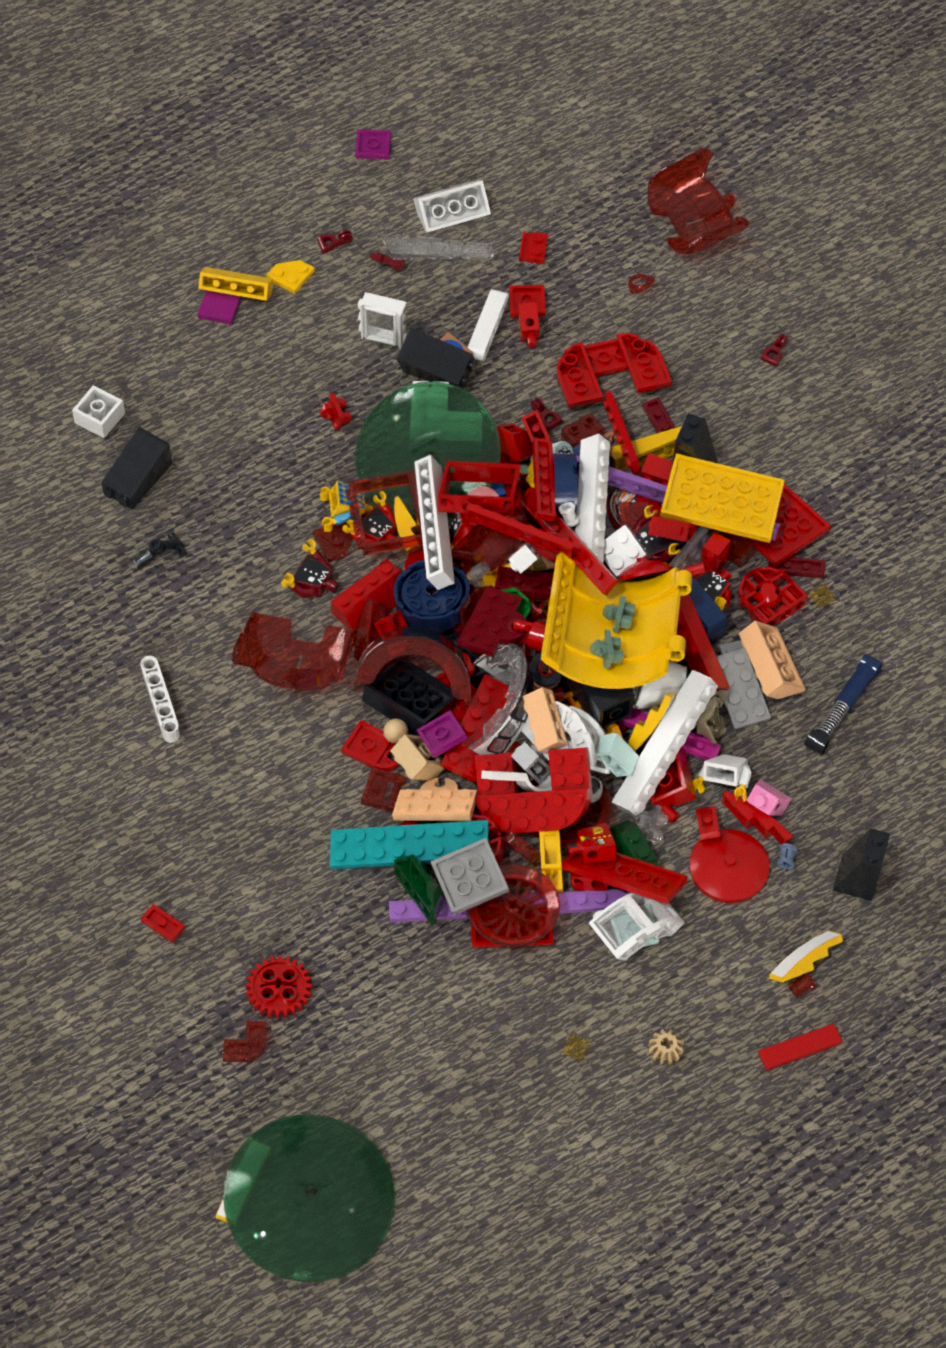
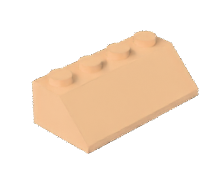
(771, 660)

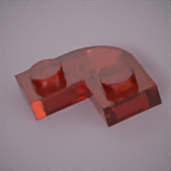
(250, 1048)

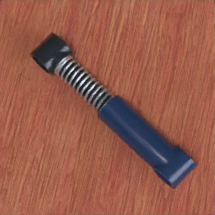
(866, 671)

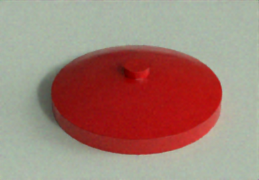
(729, 866)

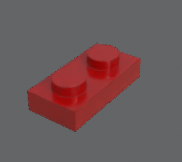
(708, 823)
(162, 923)

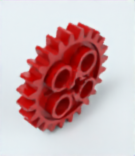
(277, 1003)

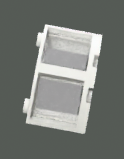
(632, 921)

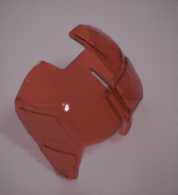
(688, 196)
(274, 655)

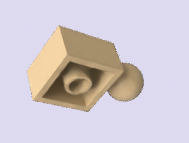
(411, 752)

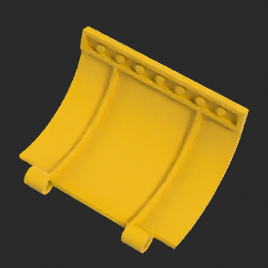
(578, 621)

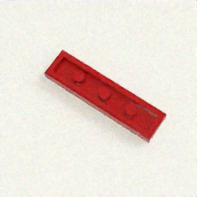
(800, 1047)

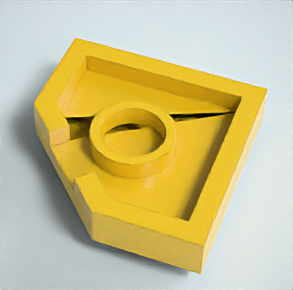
(291, 274)

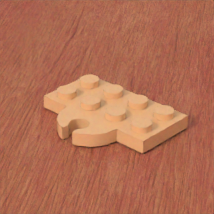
(435, 803)

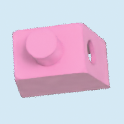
(767, 798)

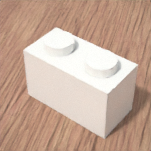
(523, 557)

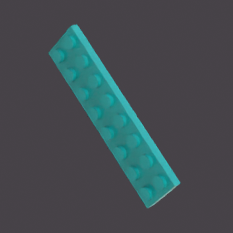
(384, 844)

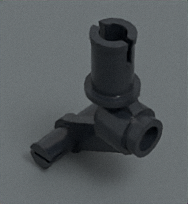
(158, 547)

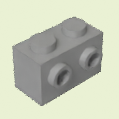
(532, 762)

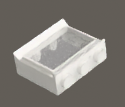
(382, 319)

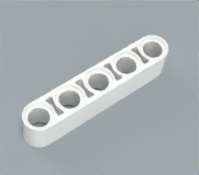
(488, 324)
(162, 706)

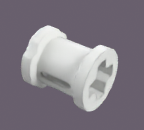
(568, 513)

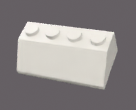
(452, 205)

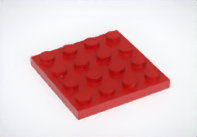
(797, 528)

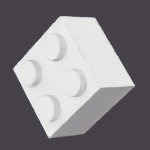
(98, 411)
(622, 550)

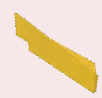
(659, 444)

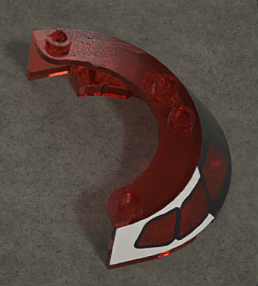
(422, 643)

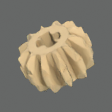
(671, 1041)

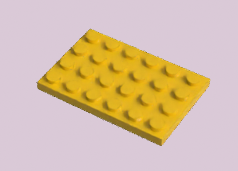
(722, 498)

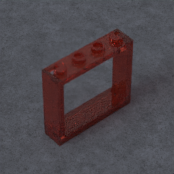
(378, 483)

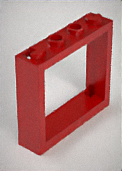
(479, 473)

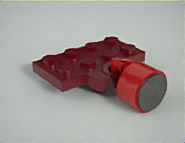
(499, 622)

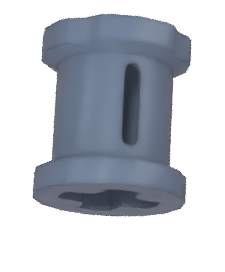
(787, 856)

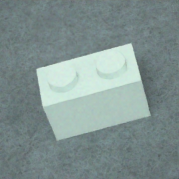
(616, 755)

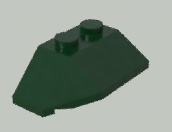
(632, 842)
(420, 885)

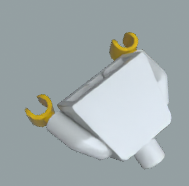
(725, 770)

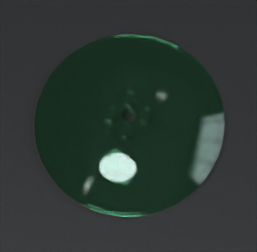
(422, 422)
(300, 1233)

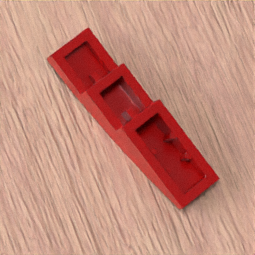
(752, 816)

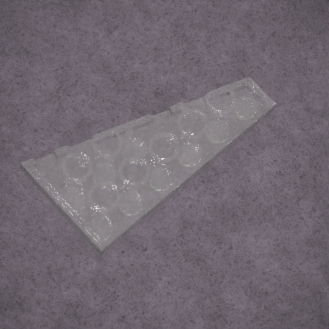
(433, 248)

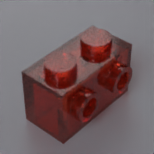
(582, 428)

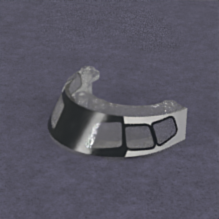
(503, 728)

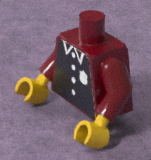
(657, 547)
(312, 576)

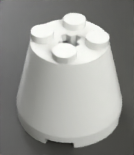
(653, 693)

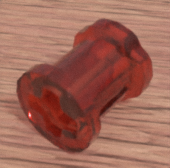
(801, 985)

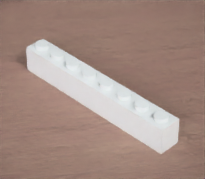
(593, 493)
(433, 524)
(665, 743)

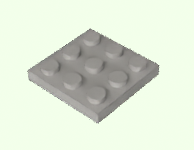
(469, 876)

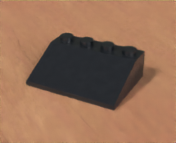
(408, 694)

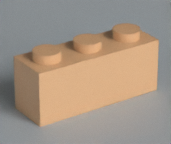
(544, 720)

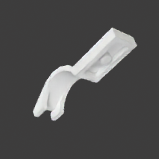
(520, 778)

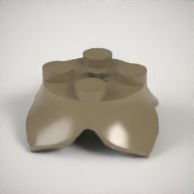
(710, 721)

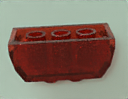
(488, 545)

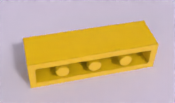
(235, 283)

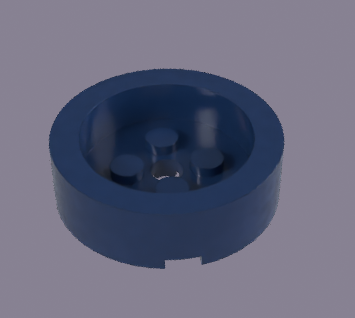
(565, 480)
(428, 611)

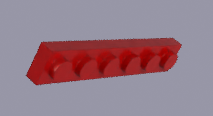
(622, 435)
(543, 480)
(519, 530)

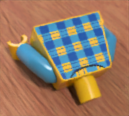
(340, 505)

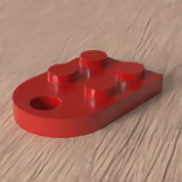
(369, 747)

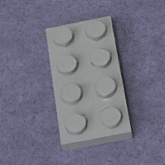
(744, 699)

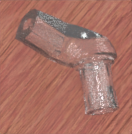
(477, 573)

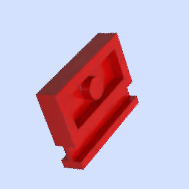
(533, 247)

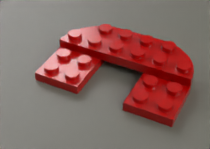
(582, 365)
(536, 809)

